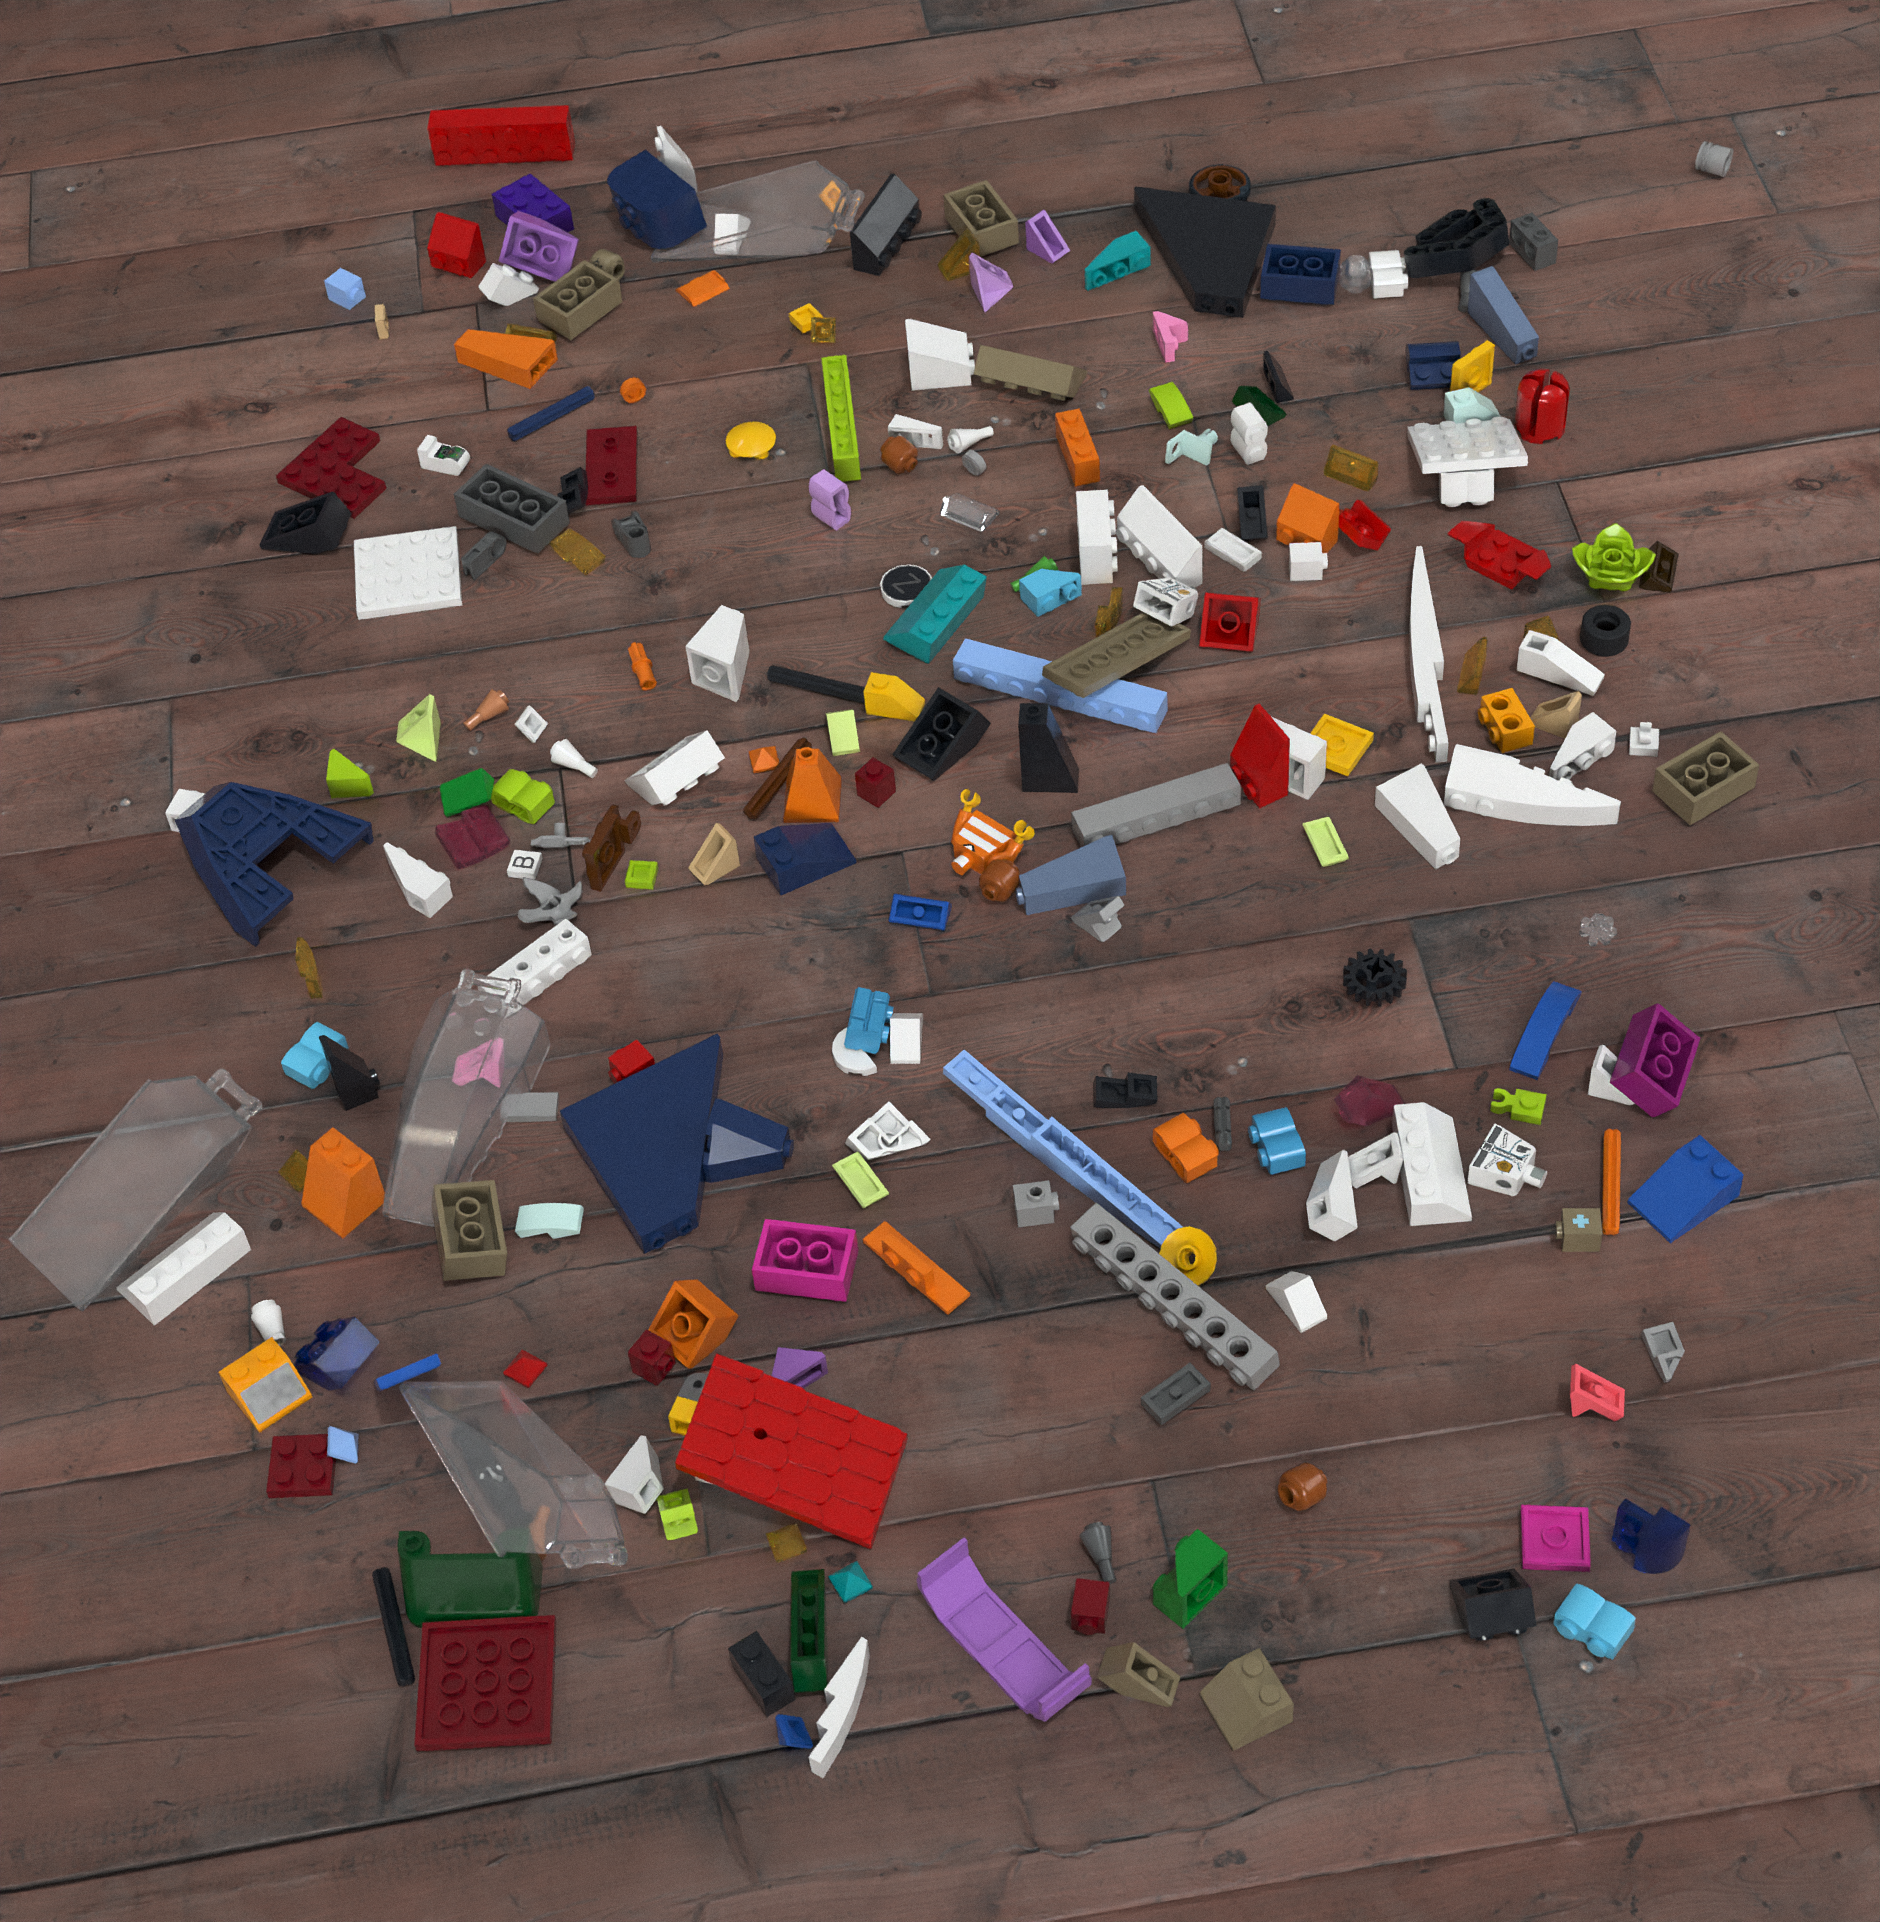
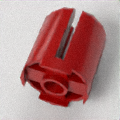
(1542, 407)

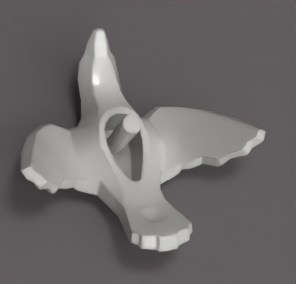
(552, 903)

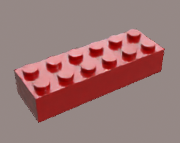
(501, 135)

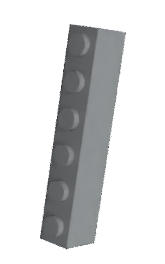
(1158, 806)

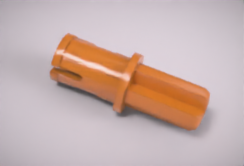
(642, 666)

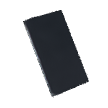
(1276, 379)

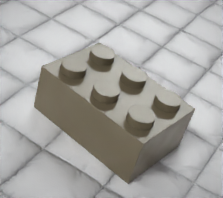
(984, 214)
(577, 300)
(1705, 778)
(469, 1230)

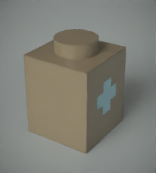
(1579, 1230)

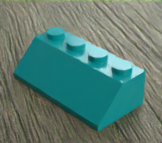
(937, 612)

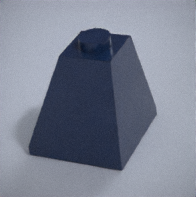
(743, 1143)

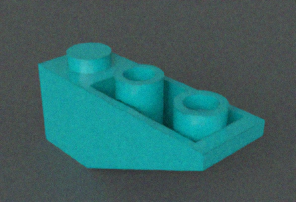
(1117, 260)

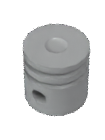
(1714, 158)

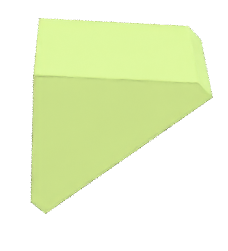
(842, 732)

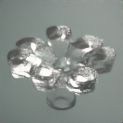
(1598, 928)

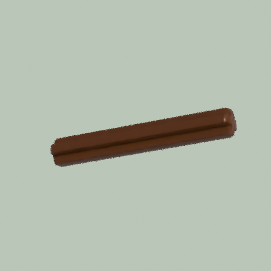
(773, 782)

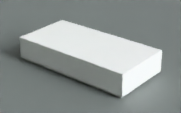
(1233, 550)

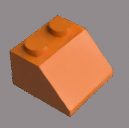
(1308, 519)
(693, 1321)

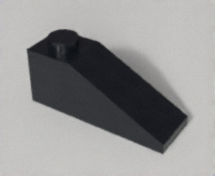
(350, 1074)

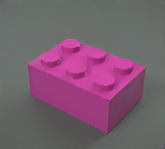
(805, 1260)

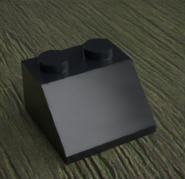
(1494, 1604)

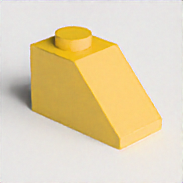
(892, 698)

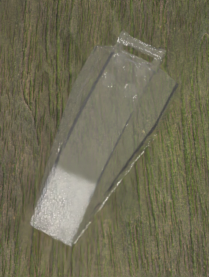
(459, 1089)

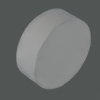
(974, 463)

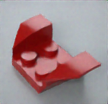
(1499, 554)

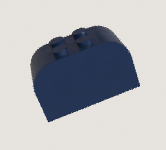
(655, 202)

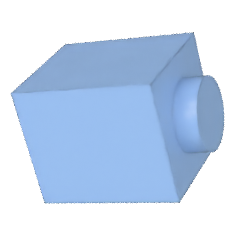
(344, 288)

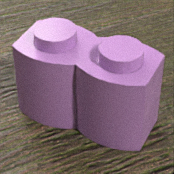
(829, 499)

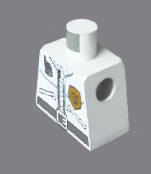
(1166, 600)
(1505, 1163)

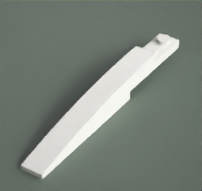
(1426, 660)

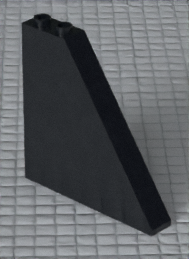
(1209, 244)

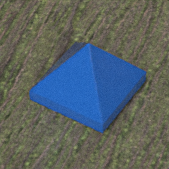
(792, 1732)

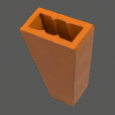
(507, 356)

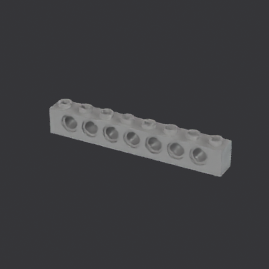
(1100, 1225)

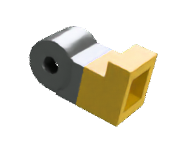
(686, 1402)

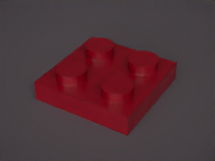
(300, 1467)

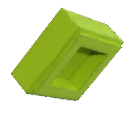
(641, 874)

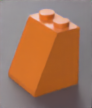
(341, 1183)

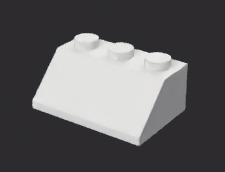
(676, 769)

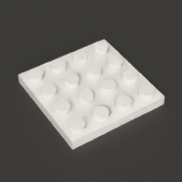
(1467, 445)
(407, 573)

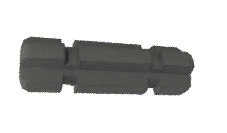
(1222, 1123)

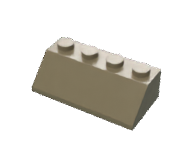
(1029, 372)

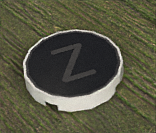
(903, 584)

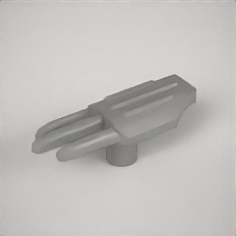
(559, 839)

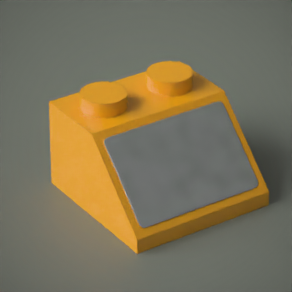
(265, 1384)

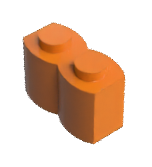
(1185, 1147)

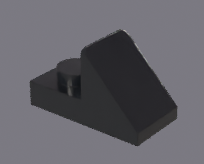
(1251, 513)

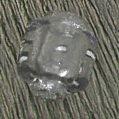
(1355, 274)

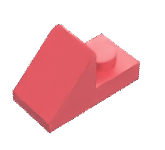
(1595, 1393)

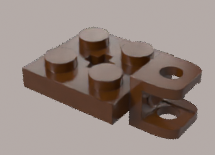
(607, 845)

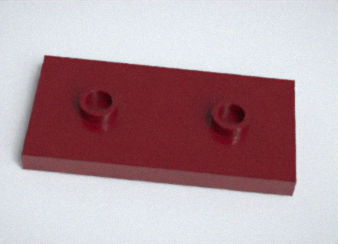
(611, 465)

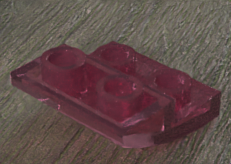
(472, 837)

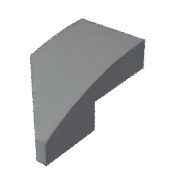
(1664, 1348)

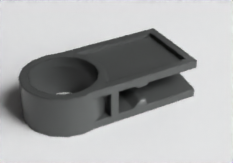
(482, 554)

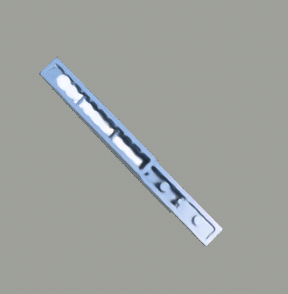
(1060, 1150)

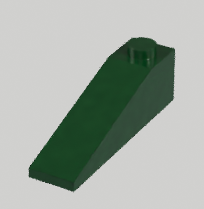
(809, 1631)

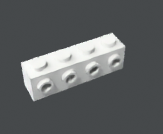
(544, 961)

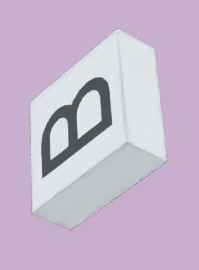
(524, 864)

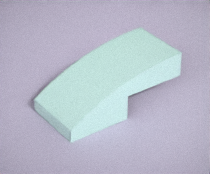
(551, 1218)

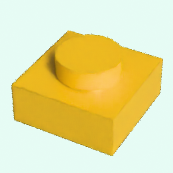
(802, 317)

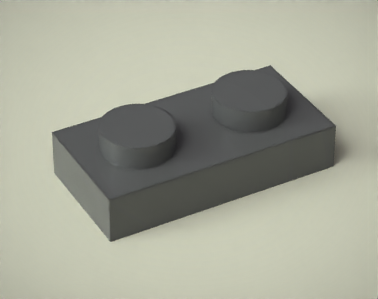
(1175, 1393)

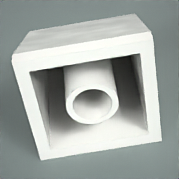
(938, 356)
(720, 653)

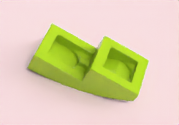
(1171, 404)

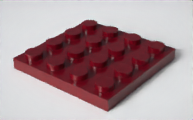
(486, 1683)

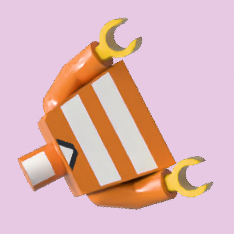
(981, 839)

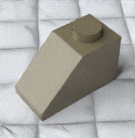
(1138, 1674)

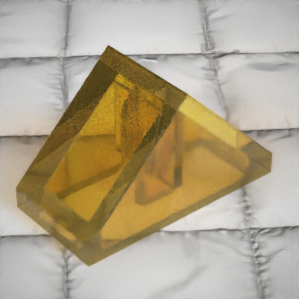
(956, 261)

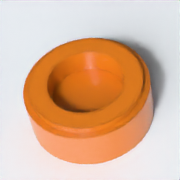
(633, 390)

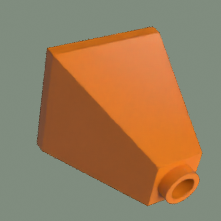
(812, 789)

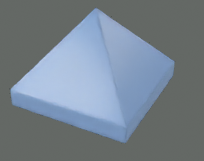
(342, 1444)

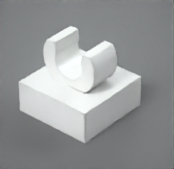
(1644, 740)

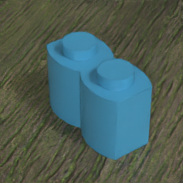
(1277, 1141)

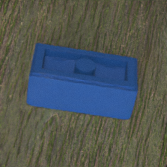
(920, 912)

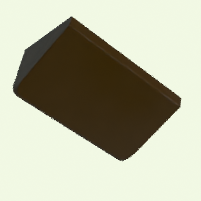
(1662, 571)

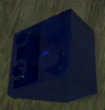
(335, 1352)

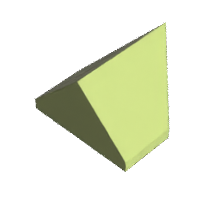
(421, 729)

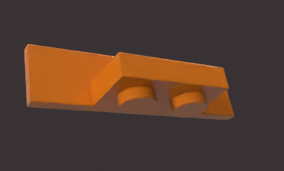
(916, 1267)

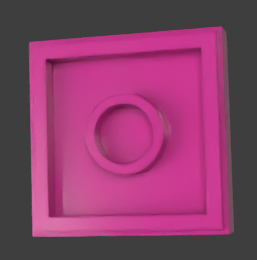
(1555, 1538)

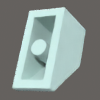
(1468, 404)

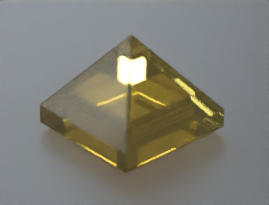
(823, 329)
(295, 1170)
(786, 1542)

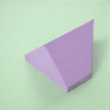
(988, 281)

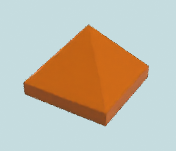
(764, 759)

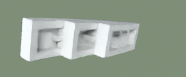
(843, 1700)

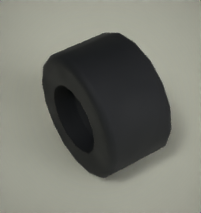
(1605, 630)

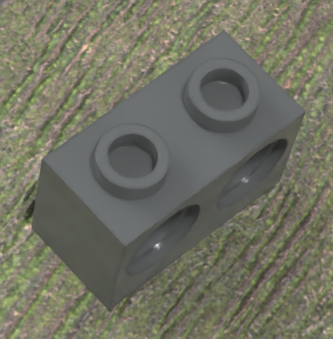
(1533, 241)

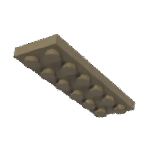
(1114, 654)

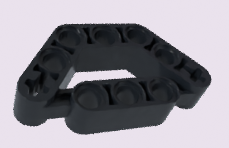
(1454, 246)

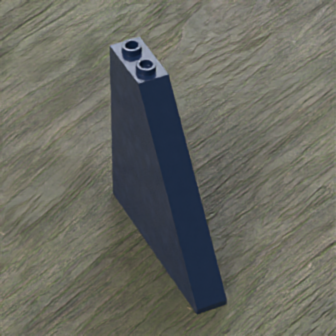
(650, 1141)

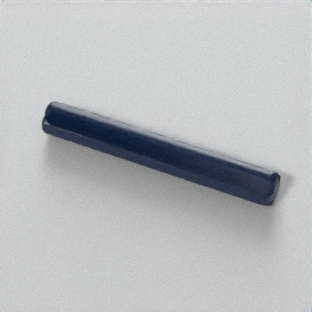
(550, 413)

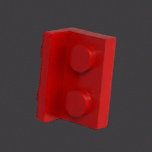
(1363, 526)

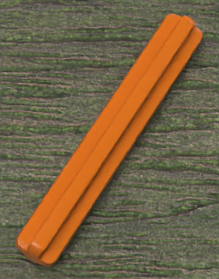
(1611, 1182)

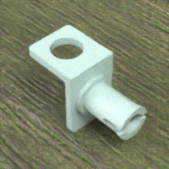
(1192, 446)

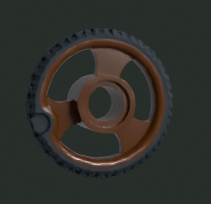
(1220, 182)

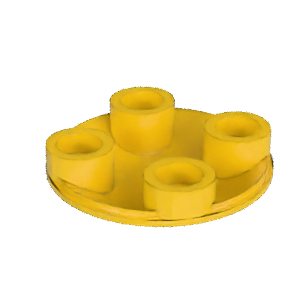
(750, 440)

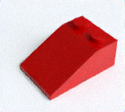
(1262, 759)

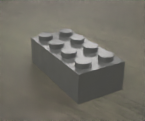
(512, 508)

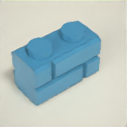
(867, 1020)

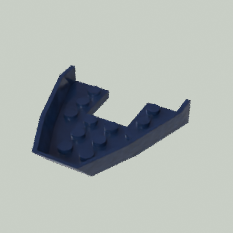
(239, 827)

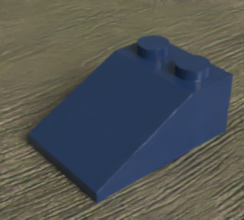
(801, 854)

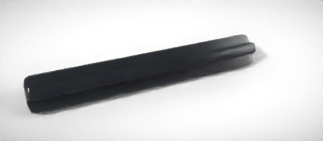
(816, 683)
(393, 1627)

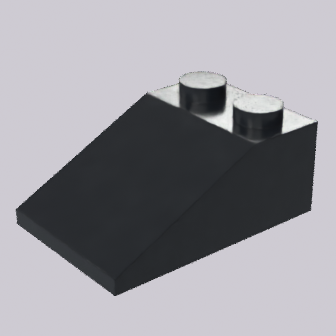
(308, 526)
(941, 735)

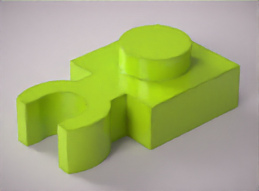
(1524, 1105)

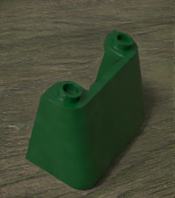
(466, 1584)

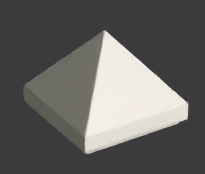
(531, 724)

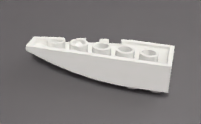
(1505, 790)

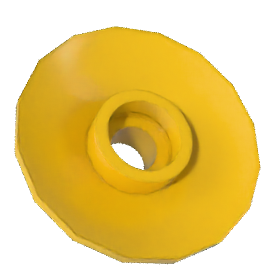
(1183, 1243)

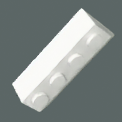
(1159, 539)
(1430, 1165)
(185, 1267)

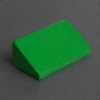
(466, 791)

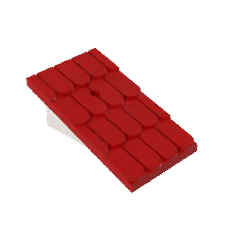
(792, 1451)

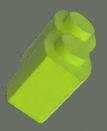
(522, 796)

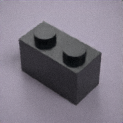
(761, 1674)

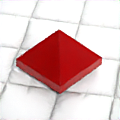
(525, 1368)

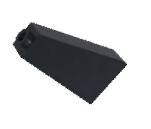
(1044, 753)

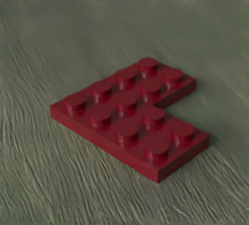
(329, 467)

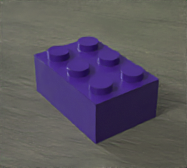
(534, 199)

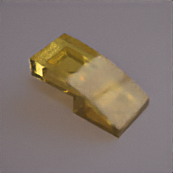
(579, 550)
(1109, 615)
(308, 968)

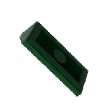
(1262, 403)

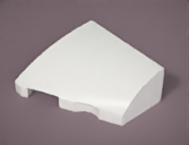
(886, 1134)

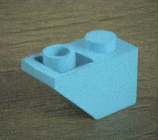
(1049, 589)

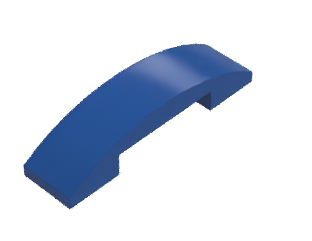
(1543, 1029)

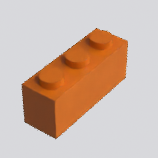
(1077, 447)

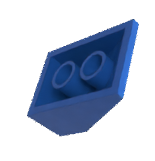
(1687, 1189)

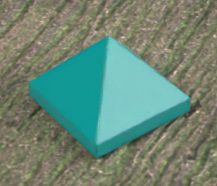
(850, 1582)

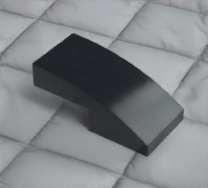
(574, 489)
(1130, 1092)

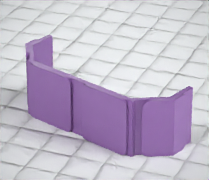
(997, 1636)

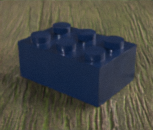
(1300, 274)

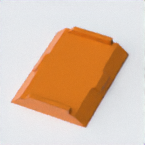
(703, 288)

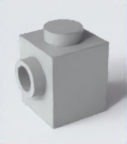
(1034, 1203)

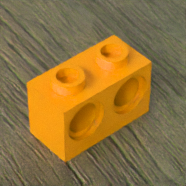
(1506, 720)

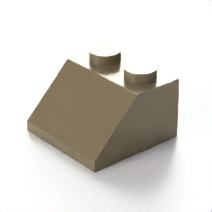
(1247, 1700)

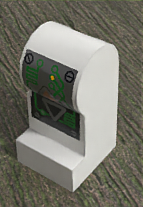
(442, 457)

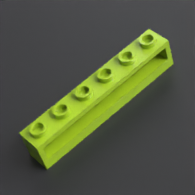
(841, 418)

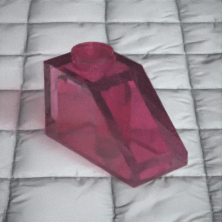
(1367, 1101)

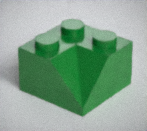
(1194, 1581)

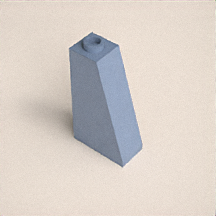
(1501, 316)
(1074, 878)

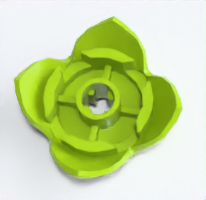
(1612, 559)

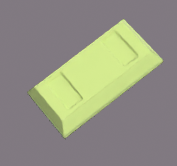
(1325, 841)
(860, 1179)

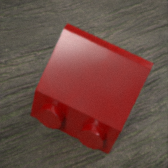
(456, 245)
(1229, 621)

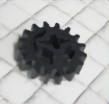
(1374, 977)

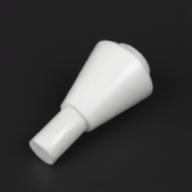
(964, 438)
(566, 755)

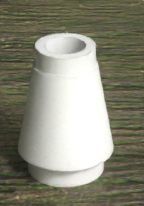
(268, 1320)

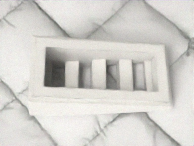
(910, 430)

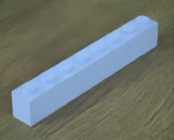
(1022, 677)

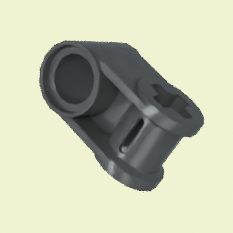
(632, 535)

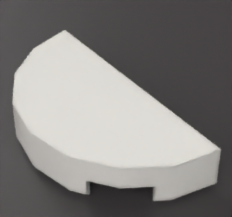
(849, 1059)

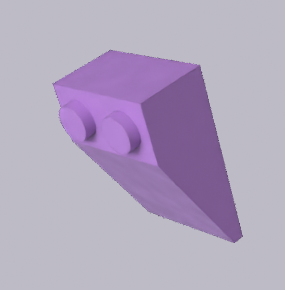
(538, 247)

